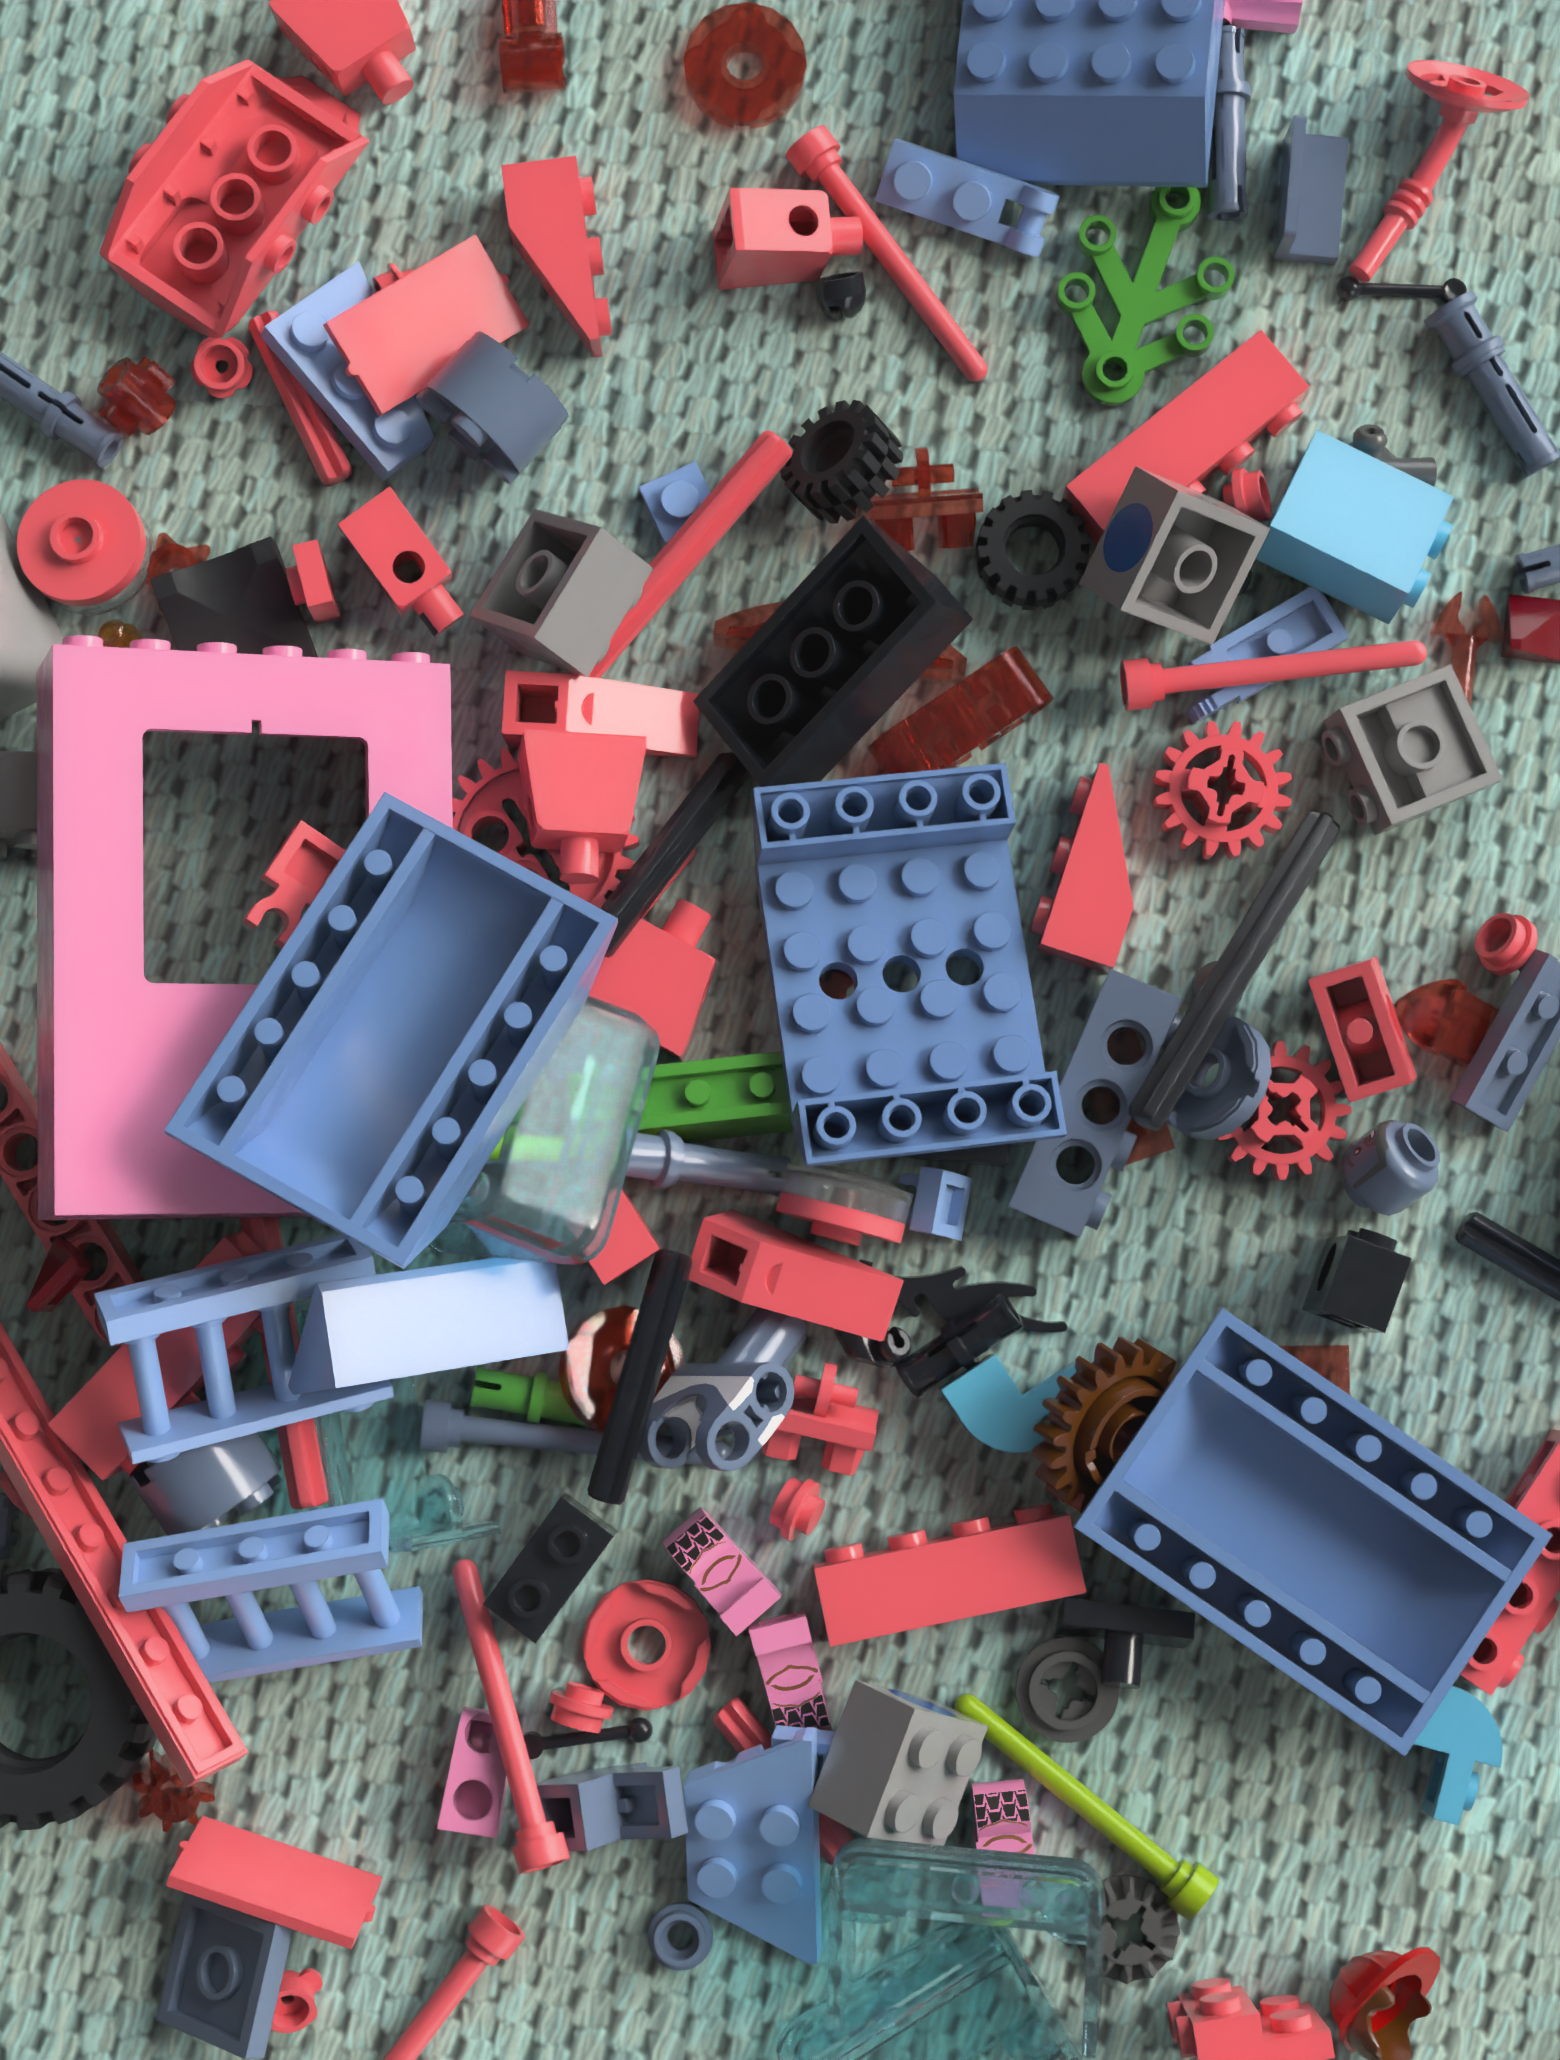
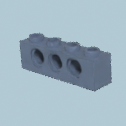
(1121, 1005)

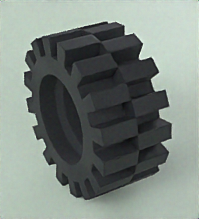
(842, 461)

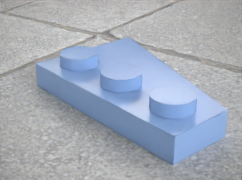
(315, 362)

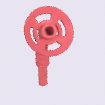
(1462, 97)

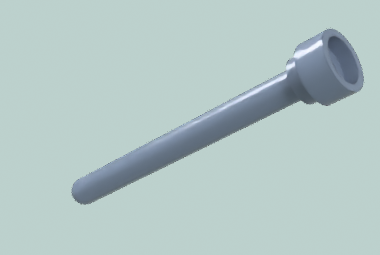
(449, 1427)

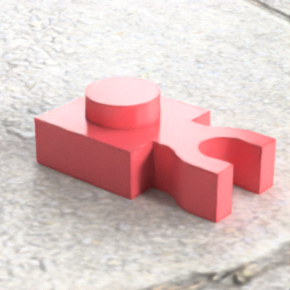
(312, 582)
(297, 876)

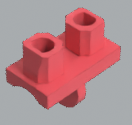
(828, 1414)

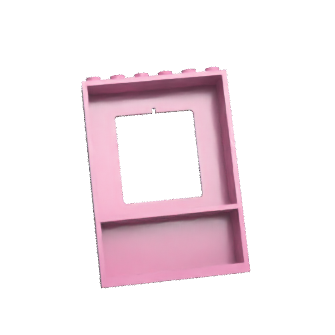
(108, 1041)

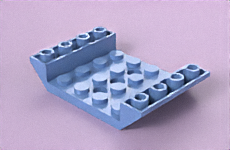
(909, 877)

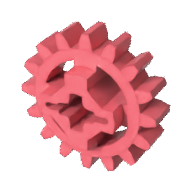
(1250, 796)
(1304, 1133)

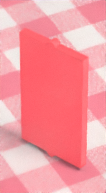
(421, 320)
(275, 1882)

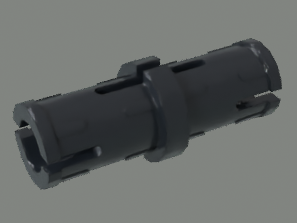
(959, 1345)

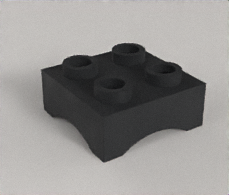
(234, 601)

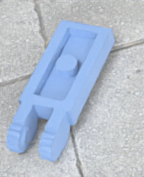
(1292, 627)

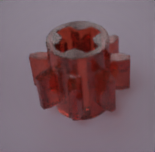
(136, 396)
(165, 1802)

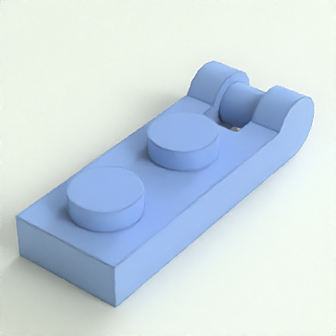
(964, 196)

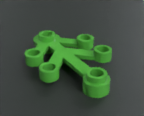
(1138, 301)

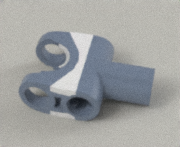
(737, 1395)

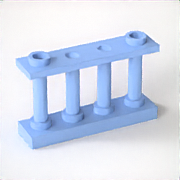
(203, 1301)
(272, 1554)

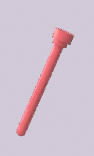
(818, 158)
(1149, 682)
(537, 1840)
(490, 1939)

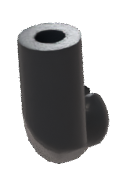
(880, 1354)

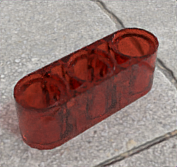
(964, 717)

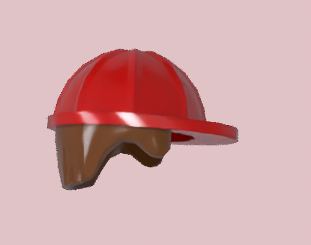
(1379, 2000)

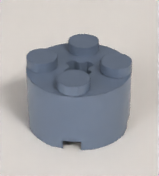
(493, 406)
(207, 1482)

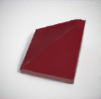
(1532, 629)
(58, 1276)

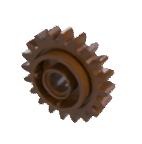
(1098, 1416)

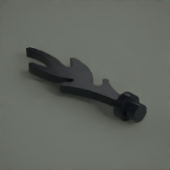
(961, 1302)

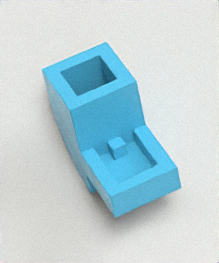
(994, 1407)
(1460, 1734)

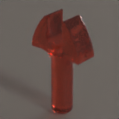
(1465, 646)

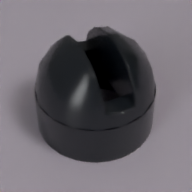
(841, 294)

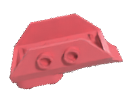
(229, 192)

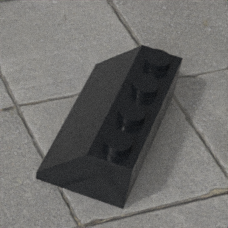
(832, 659)

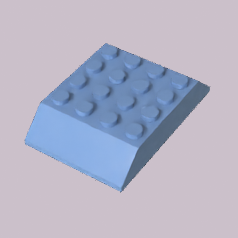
(1089, 90)
(397, 1032)
(1313, 1531)

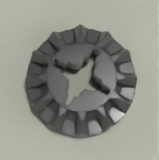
(1038, 1703)
(1158, 1922)

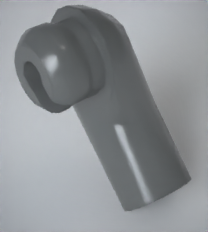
(1372, 441)

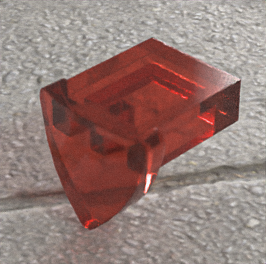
(1445, 1019)

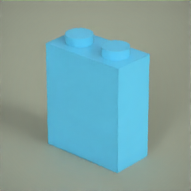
(1356, 528)

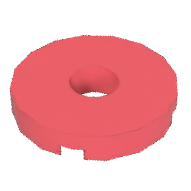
(655, 1605)

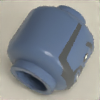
(1390, 1167)

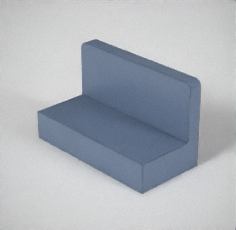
(1310, 196)

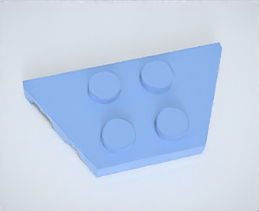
(759, 1843)

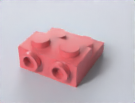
(1225, 2025)

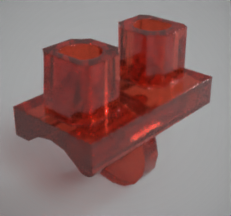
(952, 507)

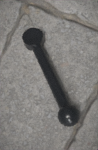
(1349, 289)
(638, 1730)

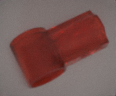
(531, 47)

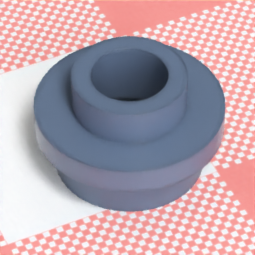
(680, 1957)

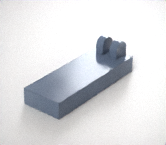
(1514, 1045)

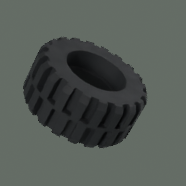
(117, 1730)

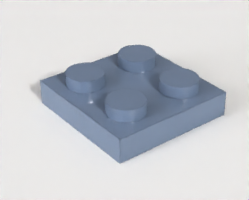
(224, 1977)

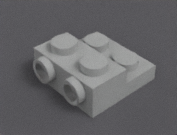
(1409, 750)

